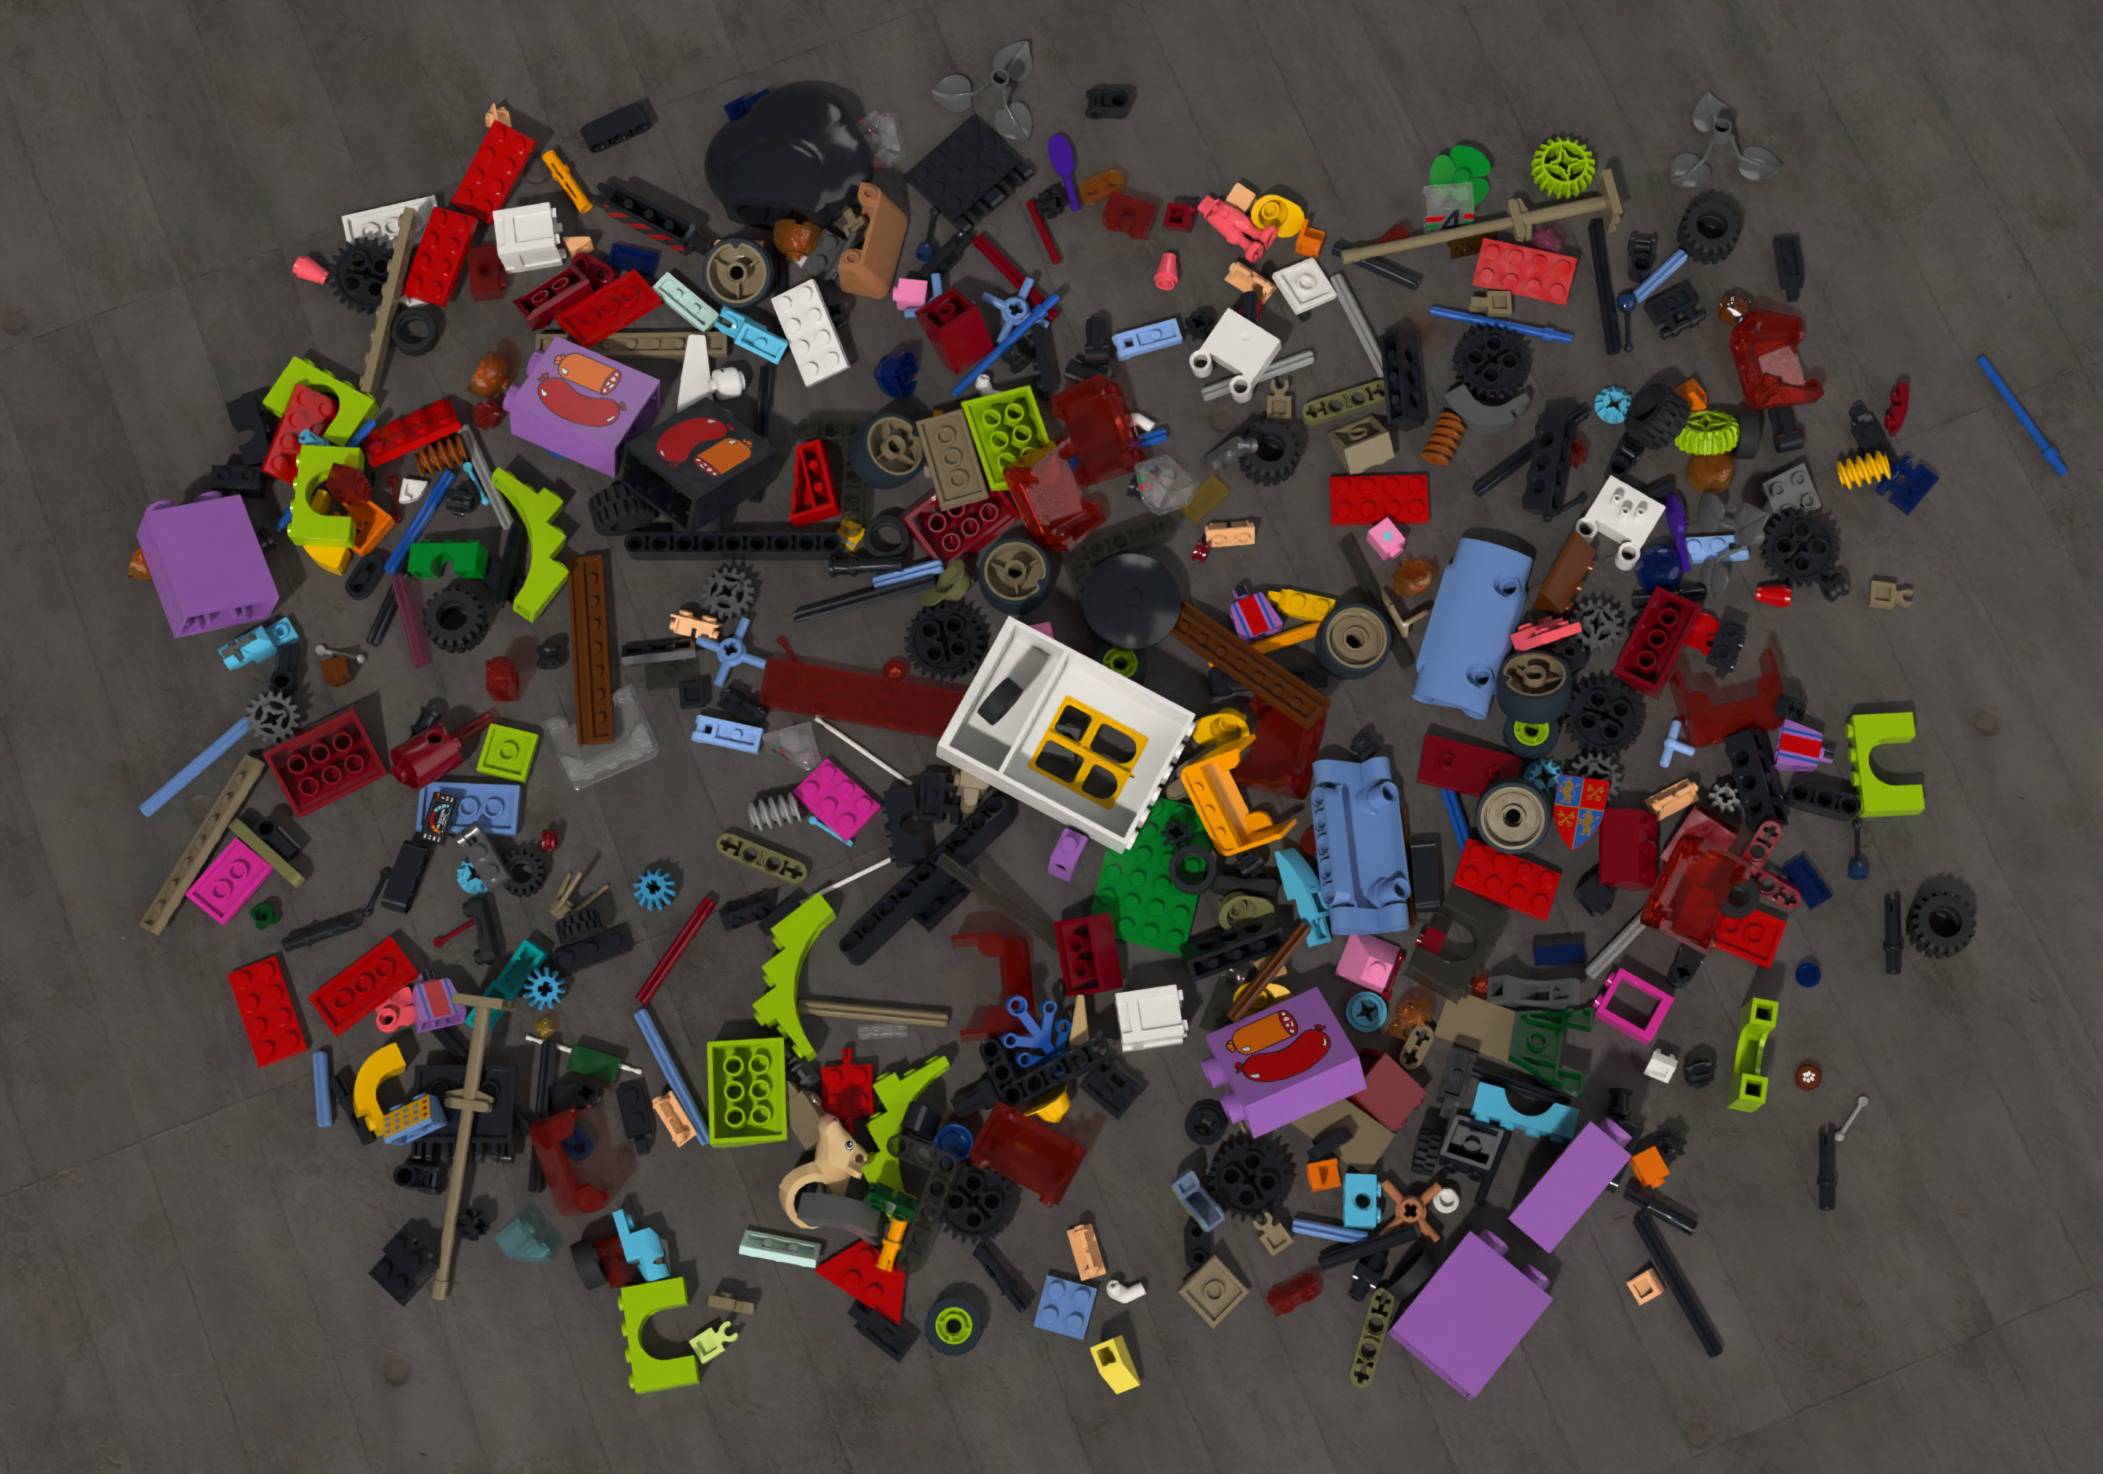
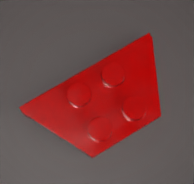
(858, 1276)

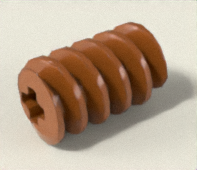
(1443, 440)
(440, 456)

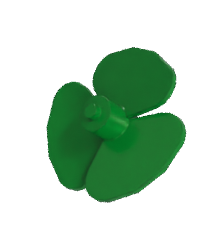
(1462, 165)

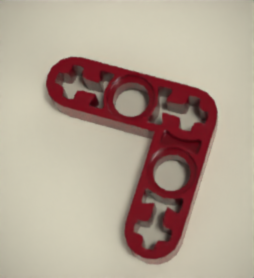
(1758, 863)

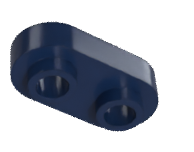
(573, 1140)

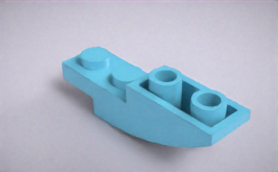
(1304, 887)

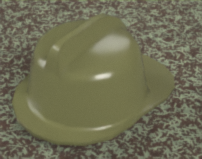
(950, 585)
(1240, 908)

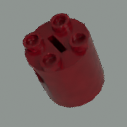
(425, 757)

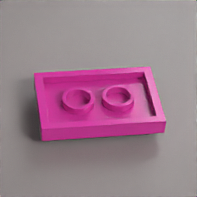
(836, 800)
(230, 882)

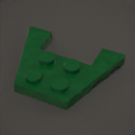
(1538, 1045)

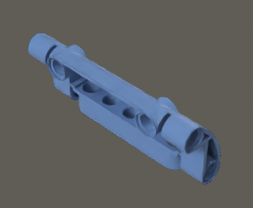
(1472, 627)
(1360, 846)

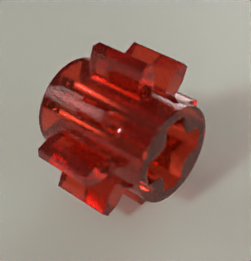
(487, 415)
(1577, 448)

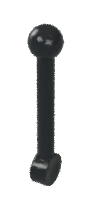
(1581, 498)
(385, 874)

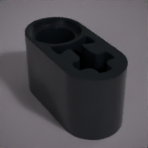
(920, 1121)

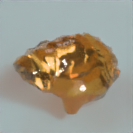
(1413, 578)
(1408, 1015)

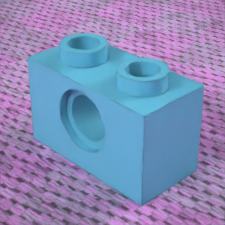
(1354, 1216)

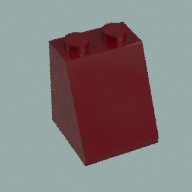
(955, 330)
(1703, 824)
(1389, 1091)

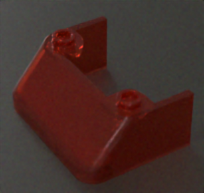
(1710, 725)
(1015, 978)

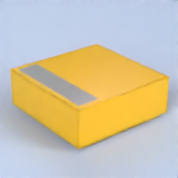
(849, 542)

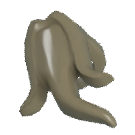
(1401, 626)

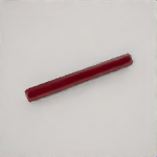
(1010, 272)
(675, 950)

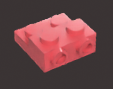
(1546, 632)

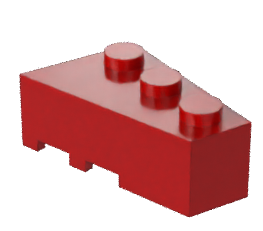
(814, 486)

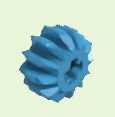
(650, 881)
(548, 995)

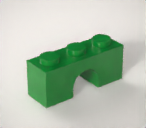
(429, 557)

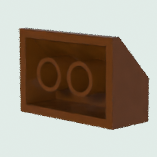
(1566, 577)

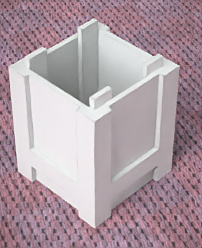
(528, 237)
(1150, 1018)

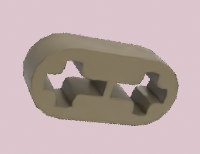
(1421, 1051)

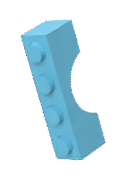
(1492, 1105)

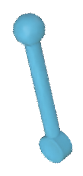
(468, 467)
(814, 820)

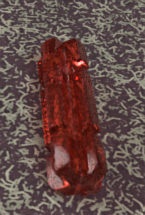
(473, 727)

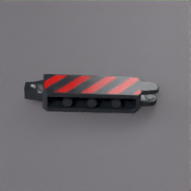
(650, 219)

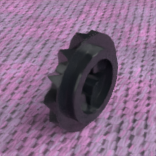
(1211, 1115)

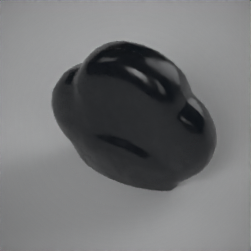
(789, 159)

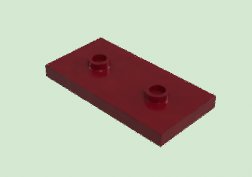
(1463, 766)

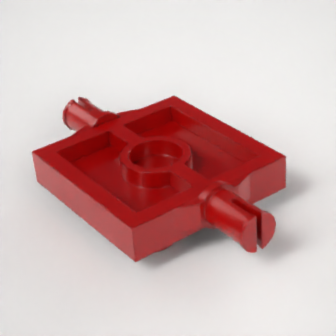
(848, 1090)

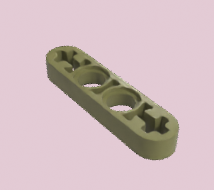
(1344, 399)
(266, 853)
(763, 856)
(1368, 1336)

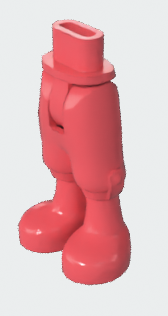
(1233, 224)

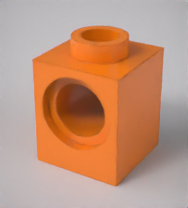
(1649, 1168)

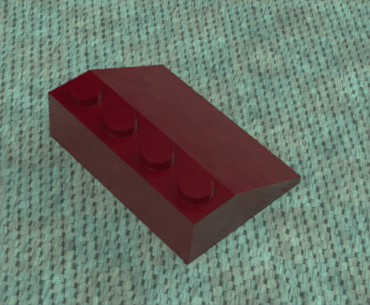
(960, 530)
(325, 761)

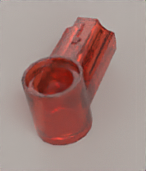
(613, 1258)

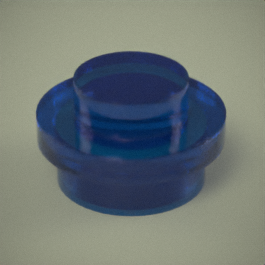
(1807, 975)

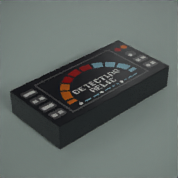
(439, 818)

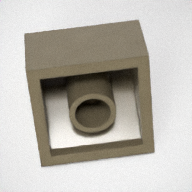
(1361, 444)

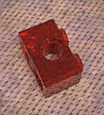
(1122, 205)
(486, 287)
(349, 485)

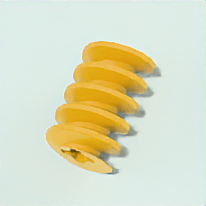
(1863, 469)

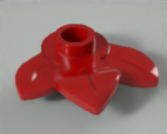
(1704, 633)

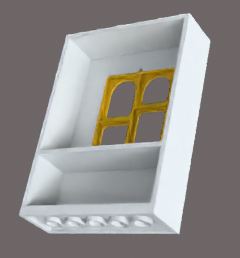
(1050, 681)

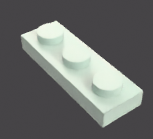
(685, 303)
(780, 1248)

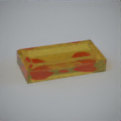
(1205, 500)

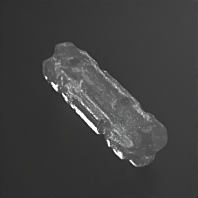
(883, 1031)

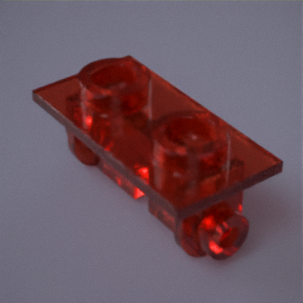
(1304, 1290)

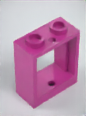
(1643, 1036)

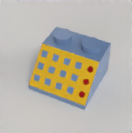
(413, 1120)

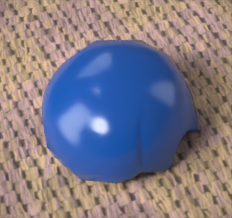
(955, 1139)

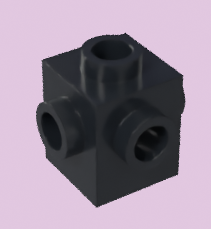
(1572, 653)

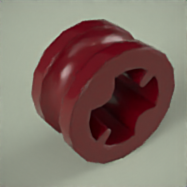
(1200, 551)
(549, 840)

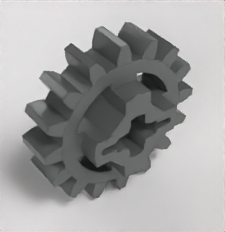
(720, 599)
(1604, 626)
(277, 725)
(1593, 770)

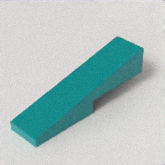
(512, 977)

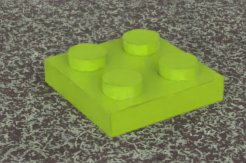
(507, 753)

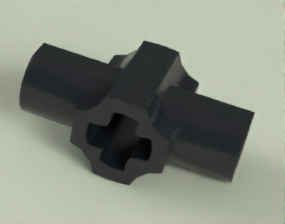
(1367, 1276)

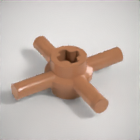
(1418, 1202)

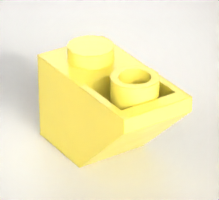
(1115, 1364)

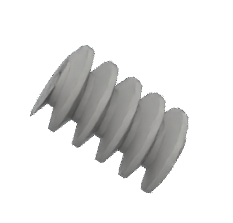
(773, 812)

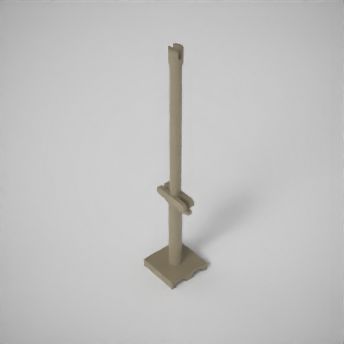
(1518, 219)
(468, 1100)

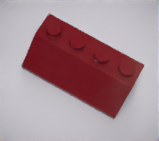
(1657, 642)

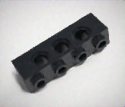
(1402, 380)
(1554, 476)
(1759, 766)
(1232, 947)

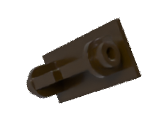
(1468, 245)

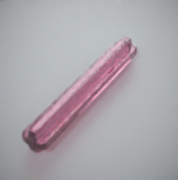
(409, 621)

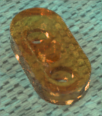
(1099, 185)

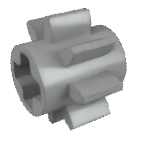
(1717, 800)

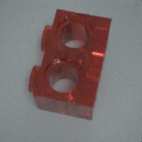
(502, 680)

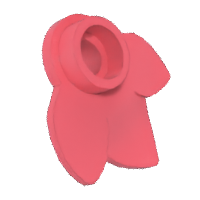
(398, 1007)

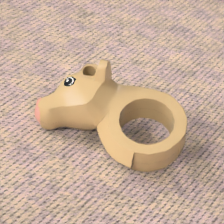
(835, 1162)

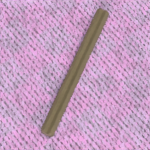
(873, 1013)

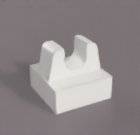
(1661, 1066)

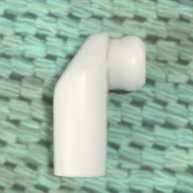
(984, 387)
(1143, 422)
(1123, 1294)

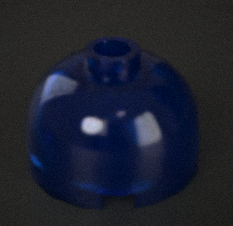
(896, 373)
(1659, 567)

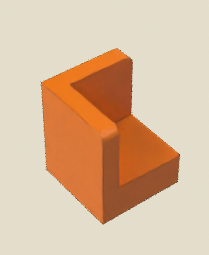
(1309, 241)
(1693, 394)
(1323, 1175)

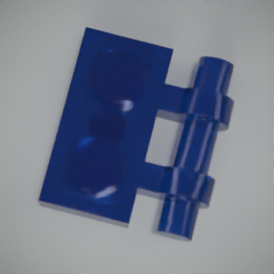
(1913, 489)

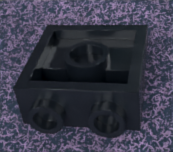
(1471, 1148)
(404, 1267)

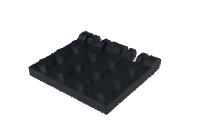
(965, 172)
(490, 1127)

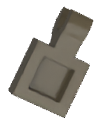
(857, 224)
(1495, 303)

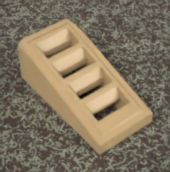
(1079, 1029)

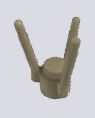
(562, 907)

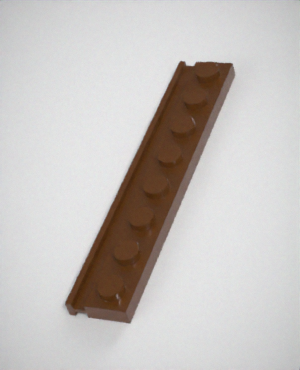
(591, 651)
(1249, 666)

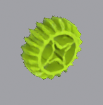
(1571, 158)
(1708, 433)

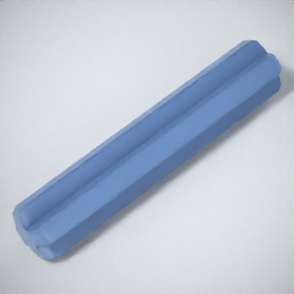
(1660, 275)
(931, 567)
(322, 1089)
(1328, 1231)

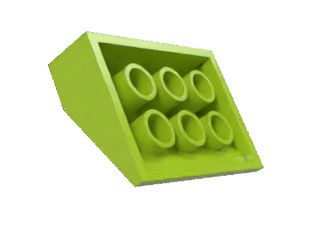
(1004, 430)
(746, 1092)

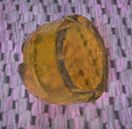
(544, 1028)

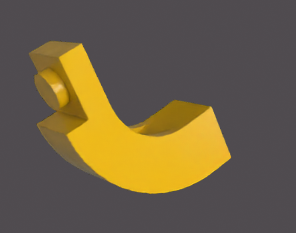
(329, 558)
(375, 1070)

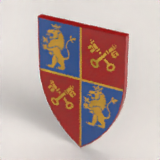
(1579, 808)

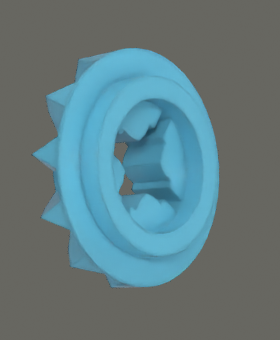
(1612, 415)
(1550, 768)
(464, 879)
(1371, 1001)

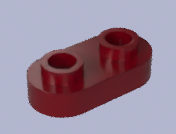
(593, 268)

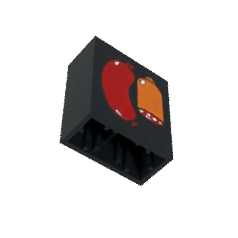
(697, 465)

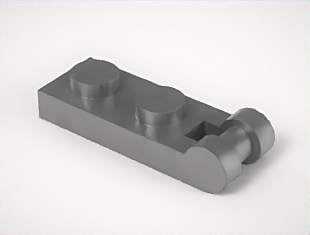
(1228, 454)
(483, 857)

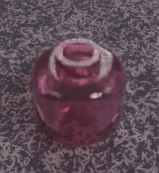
(1548, 240)

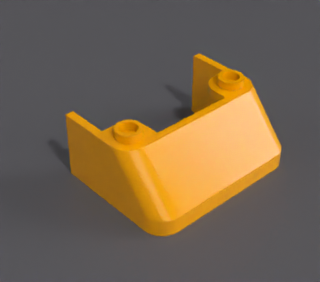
(1222, 806)

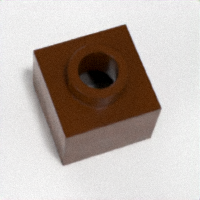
(337, 671)

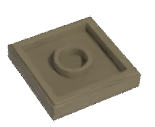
(1212, 1291)

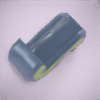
(1197, 1200)

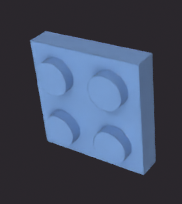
(1065, 1307)

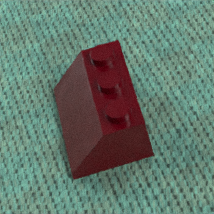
(553, 297)
(1628, 849)
(1088, 954)

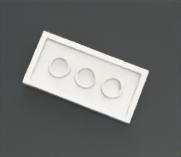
(383, 223)
(810, 333)

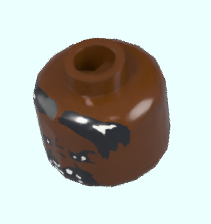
(1733, 309)

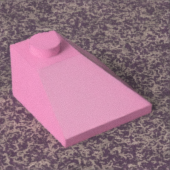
(1367, 962)

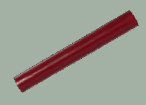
(1043, 232)

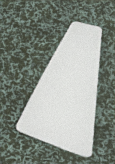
(694, 373)

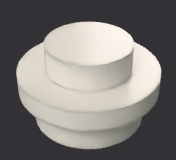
(1446, 1200)

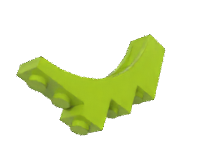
(546, 541)
(795, 936)
(895, 1098)

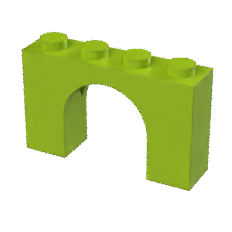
(354, 407)
(314, 468)
(1875, 796)
(1747, 1086)
(639, 1305)

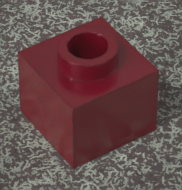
(1173, 215)
(1431, 940)

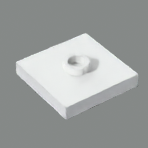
(1304, 285)

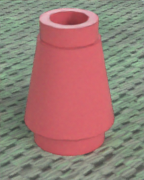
(310, 270)
(1166, 274)

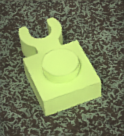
(709, 1344)

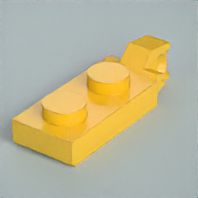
(1301, 605)

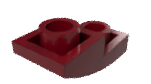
(1899, 400)

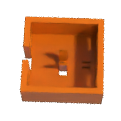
(371, 534)

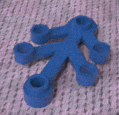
(1040, 1037)

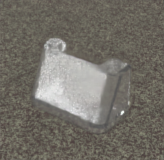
(591, 764)

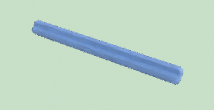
(194, 768)
(672, 1075)

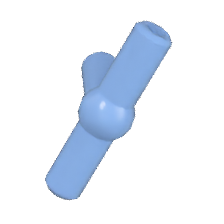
(1672, 744)

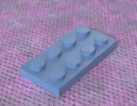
(490, 805)

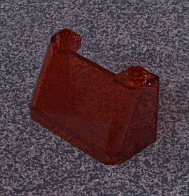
(1768, 361)
(1099, 429)
(1051, 497)
(1280, 754)
(1693, 892)
(1028, 1153)
(568, 1196)

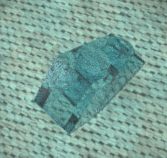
(521, 1245)

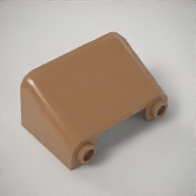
(873, 268)

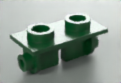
(901, 1208)

